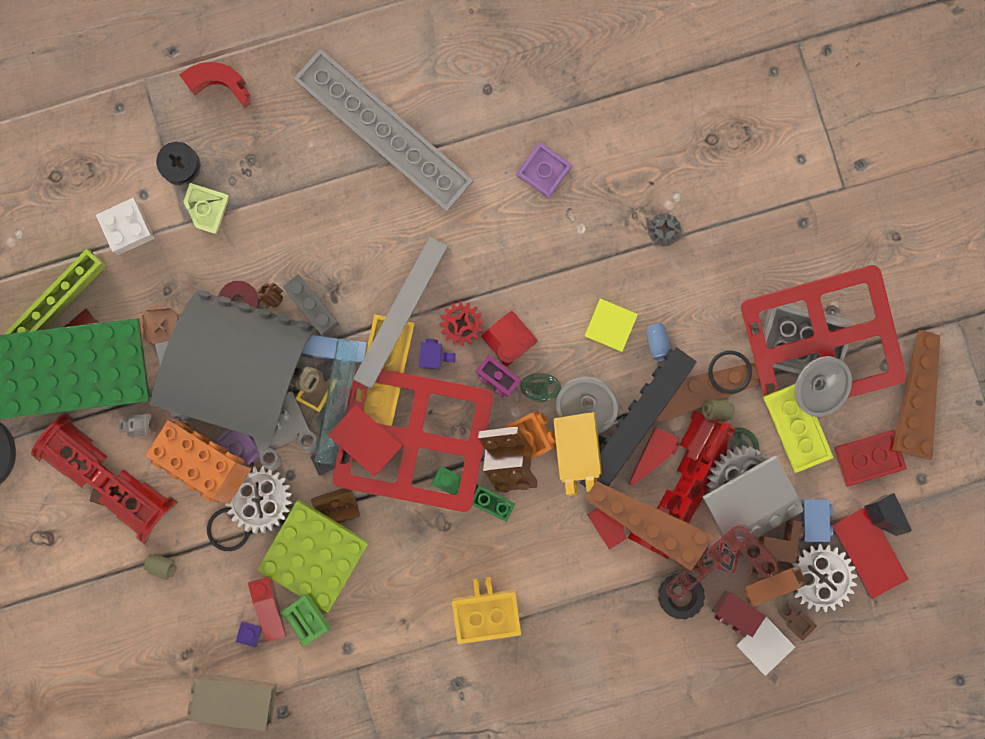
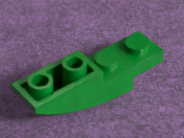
(483, 498)

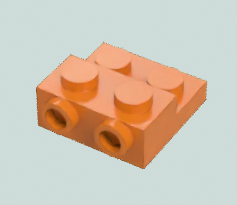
(536, 432)

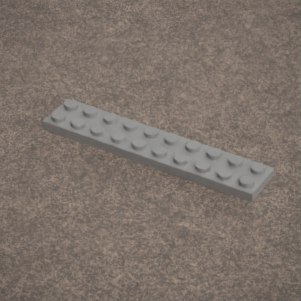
(383, 130)

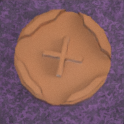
(158, 324)

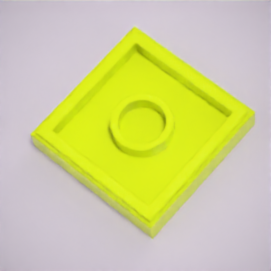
(610, 325)

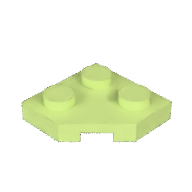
(205, 207)

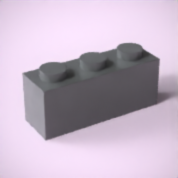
(310, 305)

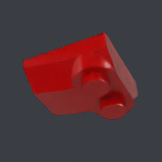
(509, 338)

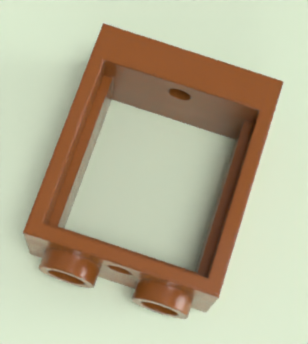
(775, 586)

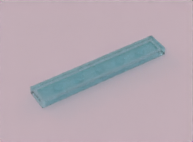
(336, 399)

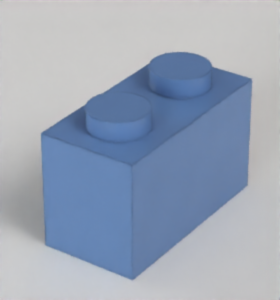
(816, 520)

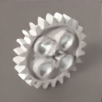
(277, 496)
(833, 564)

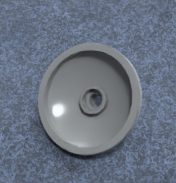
(828, 392)
(573, 401)

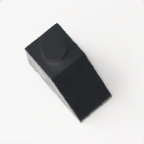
(888, 515)

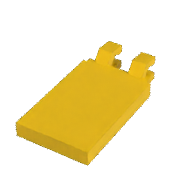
(578, 451)

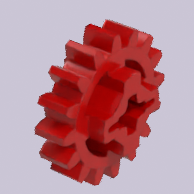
(474, 328)

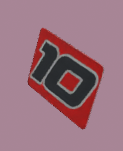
(729, 564)

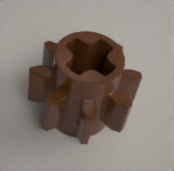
(270, 295)

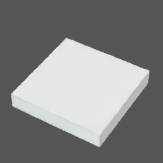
(766, 647)

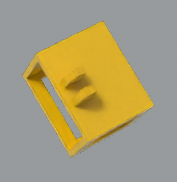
(486, 615)

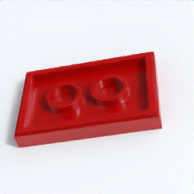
(365, 440)
(869, 458)

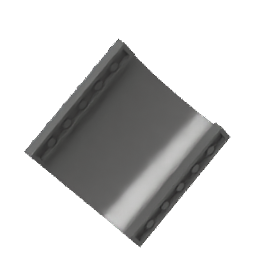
(230, 364)

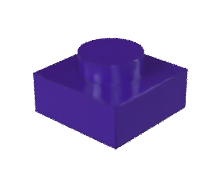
(248, 634)

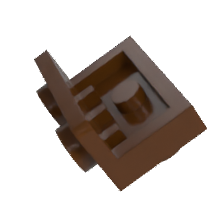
(337, 505)

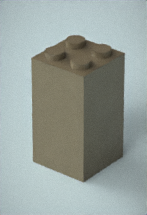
(232, 702)

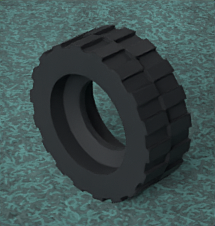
(681, 612)

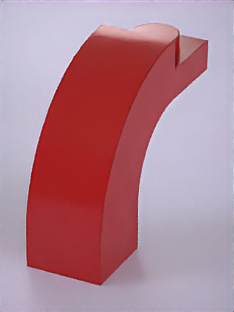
(213, 73)

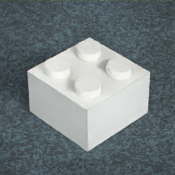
(125, 226)

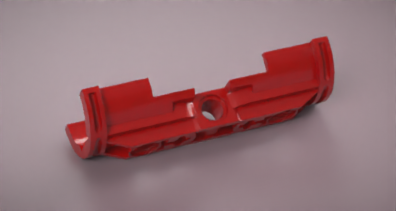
(704, 444)
(151, 503)

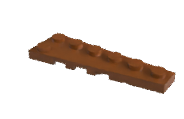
(698, 389)
(917, 414)
(664, 532)

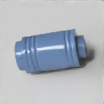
(658, 341)

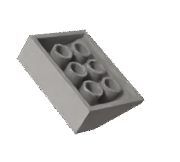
(793, 323)
(756, 499)

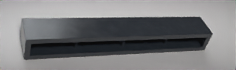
(643, 413)

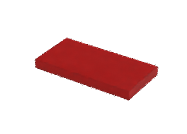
(869, 553)

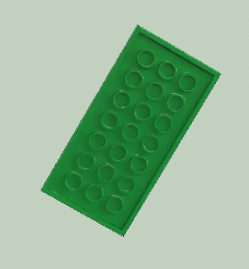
(72, 368)

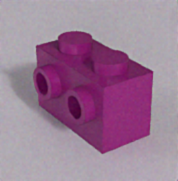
(498, 376)

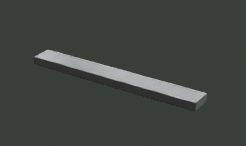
(400, 313)

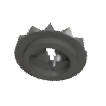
(657, 235)

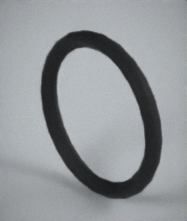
(730, 352)
(214, 543)

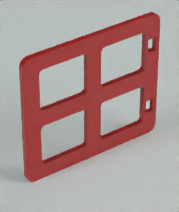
(823, 340)
(415, 438)

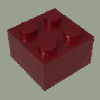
(738, 613)

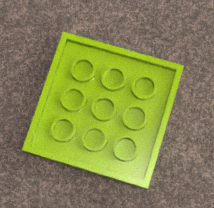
(313, 555)

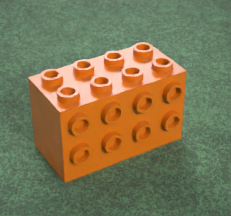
(198, 462)

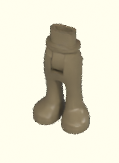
(307, 378)

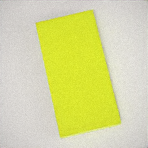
(797, 430)

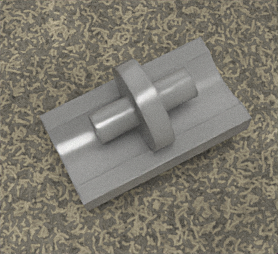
(138, 425)

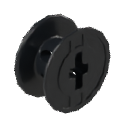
(170, 170)

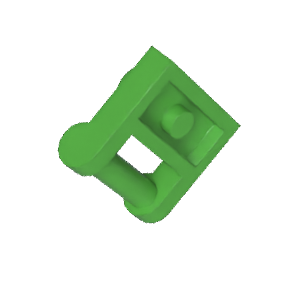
(310, 618)

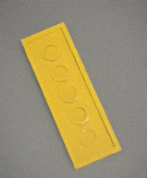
(383, 399)

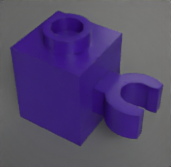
(432, 355)

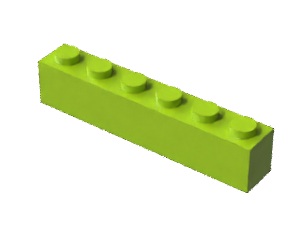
(60, 294)

